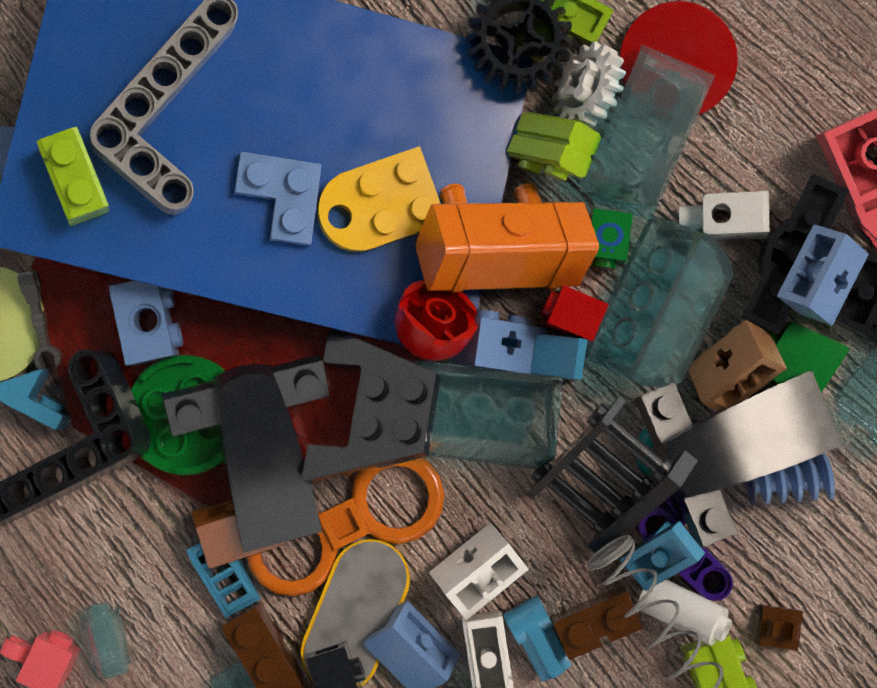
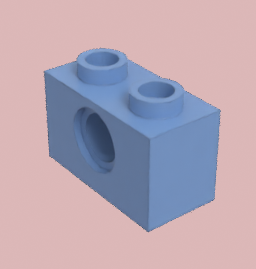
(129, 303)

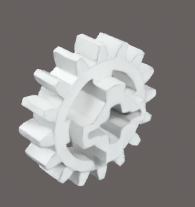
(589, 84)

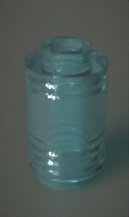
(105, 640)

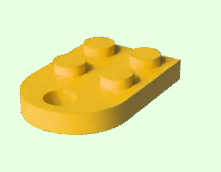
(383, 201)

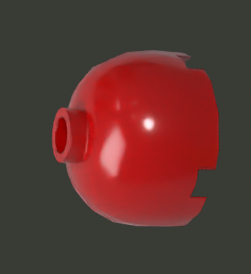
(434, 322)

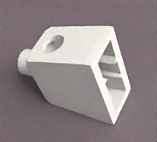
(747, 215)

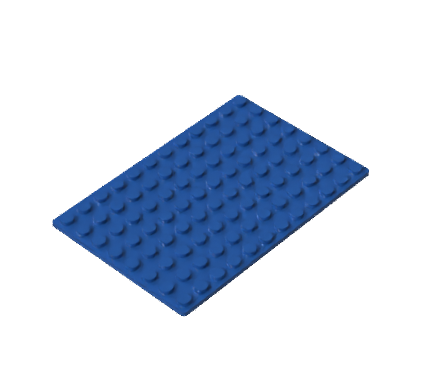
(286, 84)

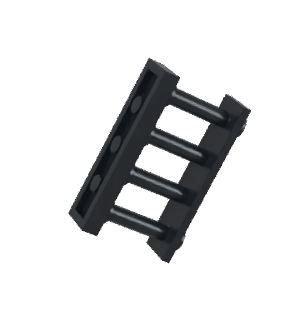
(626, 510)

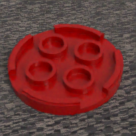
(690, 35)

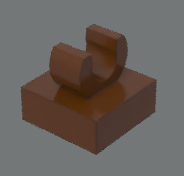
(779, 627)

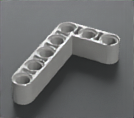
(157, 98)

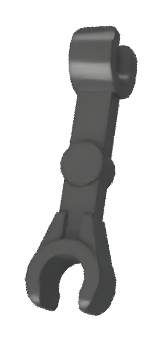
(31, 289)

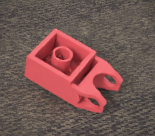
(845, 154)

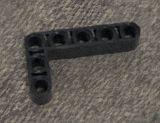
(105, 441)

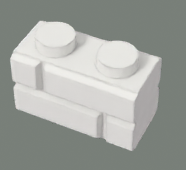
(487, 650)

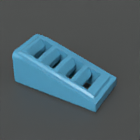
(196, 556)

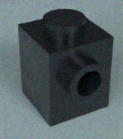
(335, 667)

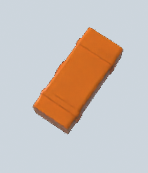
(504, 242)

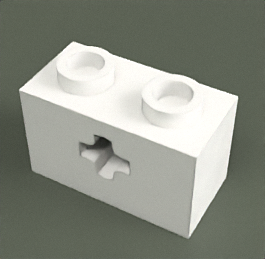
(478, 571)

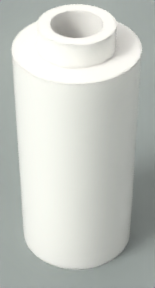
(694, 614)

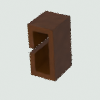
(593, 619)

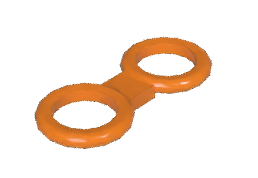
(352, 521)

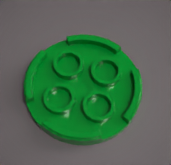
(186, 452)

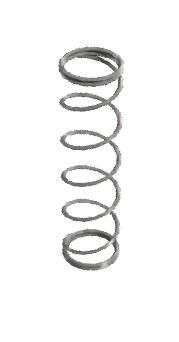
(626, 542)

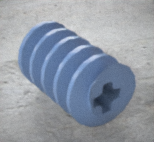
(808, 475)

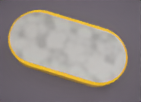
(358, 600)

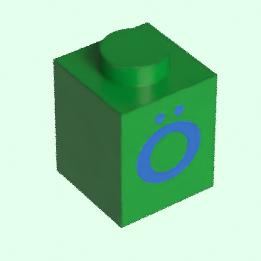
(613, 236)

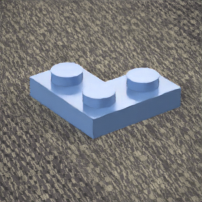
(290, 185)

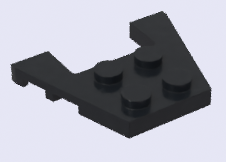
(390, 412)

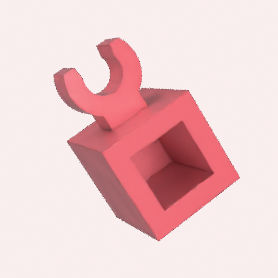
(46, 661)

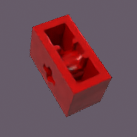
(573, 313)

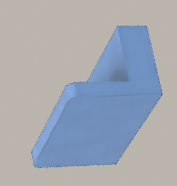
(413, 649)

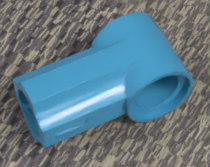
(534, 631)

